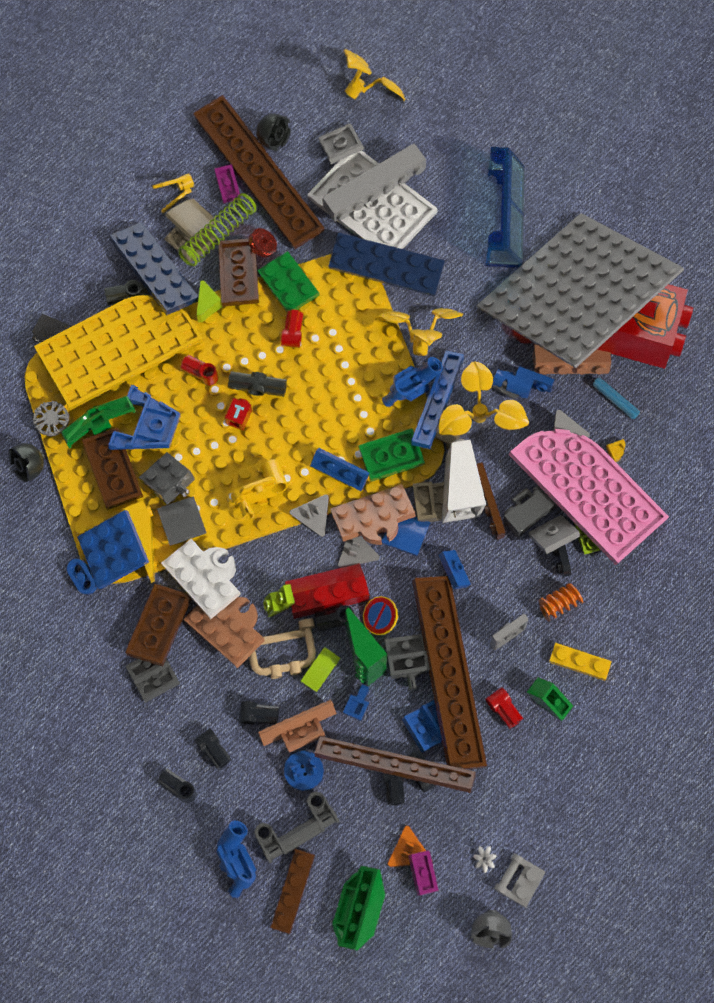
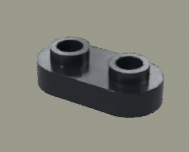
(563, 565)

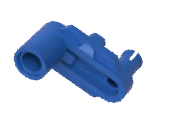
(413, 381)
(235, 858)

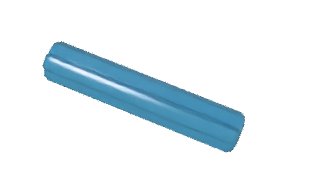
(616, 398)

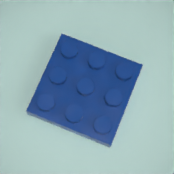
(113, 549)

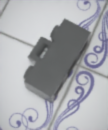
(526, 515)

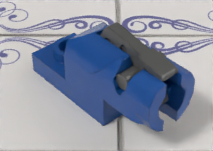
(521, 383)

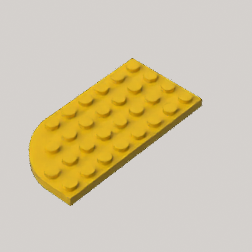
(114, 347)

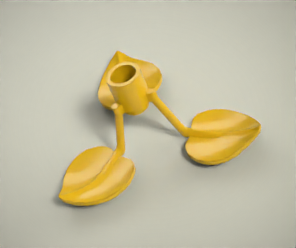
(357, 85)
(422, 337)
(477, 378)

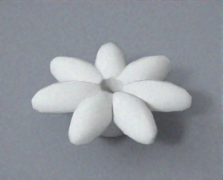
(485, 859)

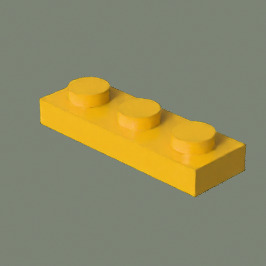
(580, 661)

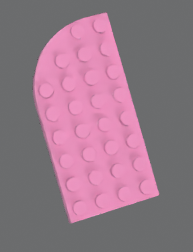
(590, 490)

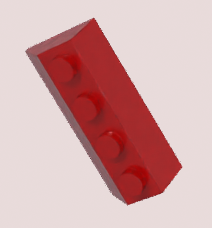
(328, 590)

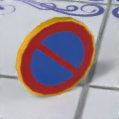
(380, 615)

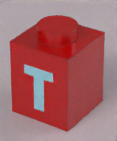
(238, 413)

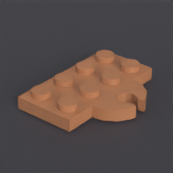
(373, 515)
(229, 630)

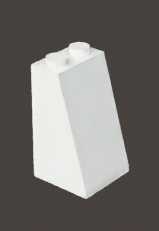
(461, 484)

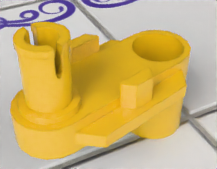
(259, 491)

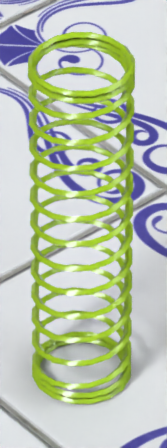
(188, 249)

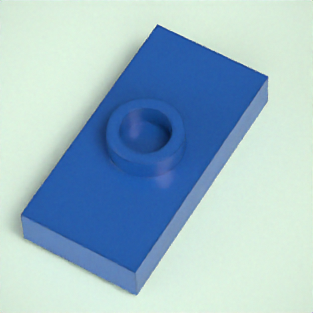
(454, 569)

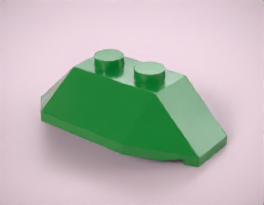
(359, 908)

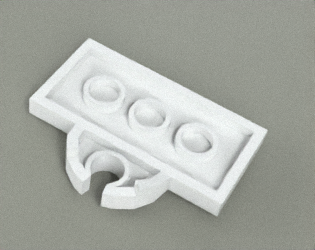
(204, 576)

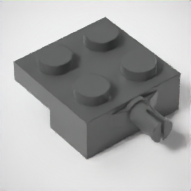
(167, 478)
(407, 658)

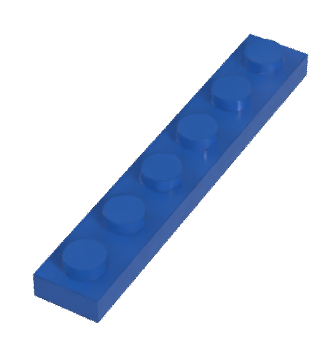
(437, 400)

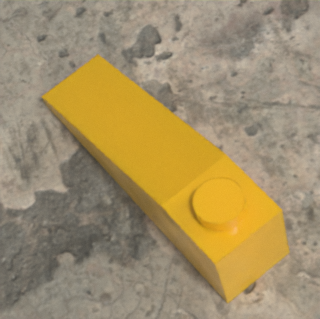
(141, 519)

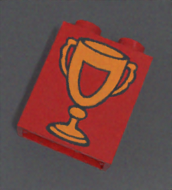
(653, 330)

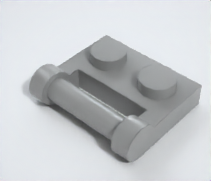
(526, 883)

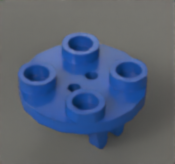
(294, 772)

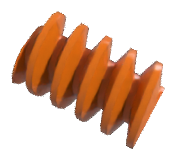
(559, 600)

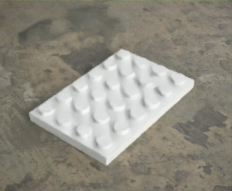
(389, 219)

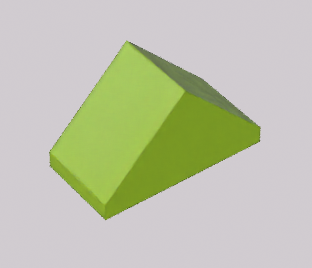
(207, 302)

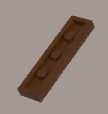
(490, 509)
(292, 891)

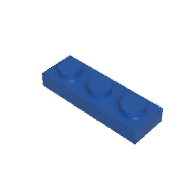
(339, 469)

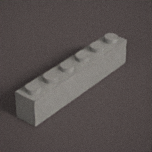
(374, 182)

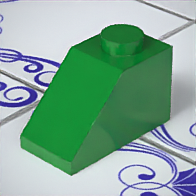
(550, 698)

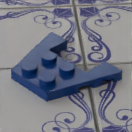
(154, 426)

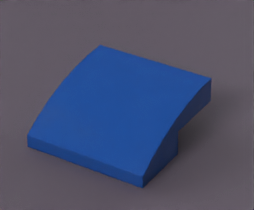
(409, 536)
(424, 726)

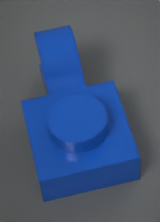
(357, 705)

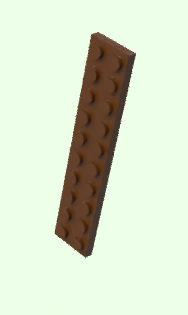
(259, 172)
(449, 673)

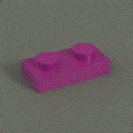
(227, 183)
(423, 873)

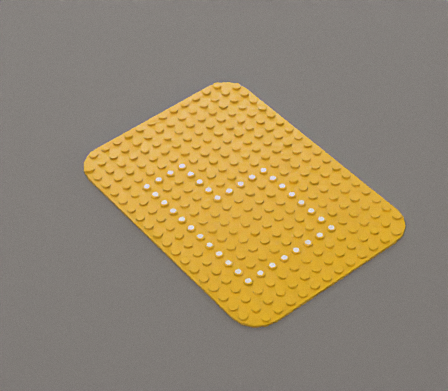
(328, 404)

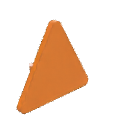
(406, 845)

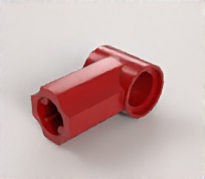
(292, 333)
(199, 369)
(502, 704)

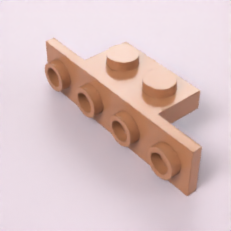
(300, 728)

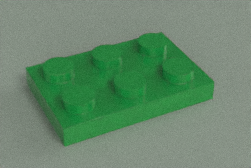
(288, 282)
(391, 455)

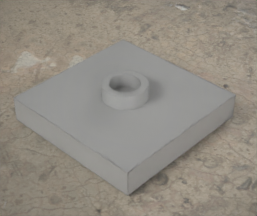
(340, 143)
(554, 534)
(508, 632)

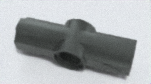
(118, 293)
(257, 384)

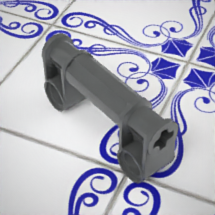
(299, 834)

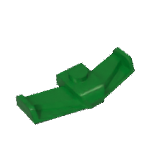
(97, 419)

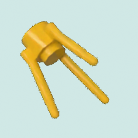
(183, 183)

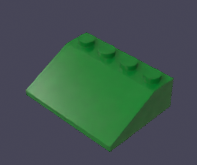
(367, 654)

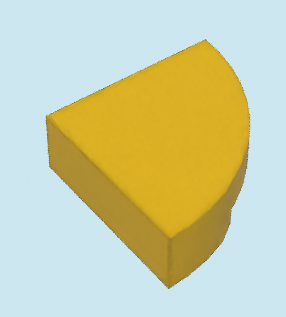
(616, 450)

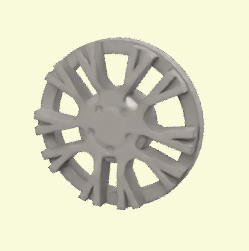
(50, 418)

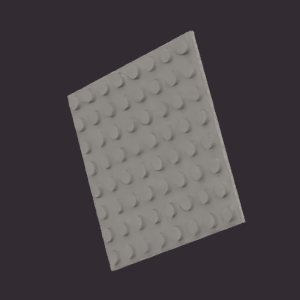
(579, 289)

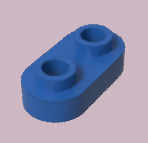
(81, 578)

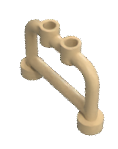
(294, 667)

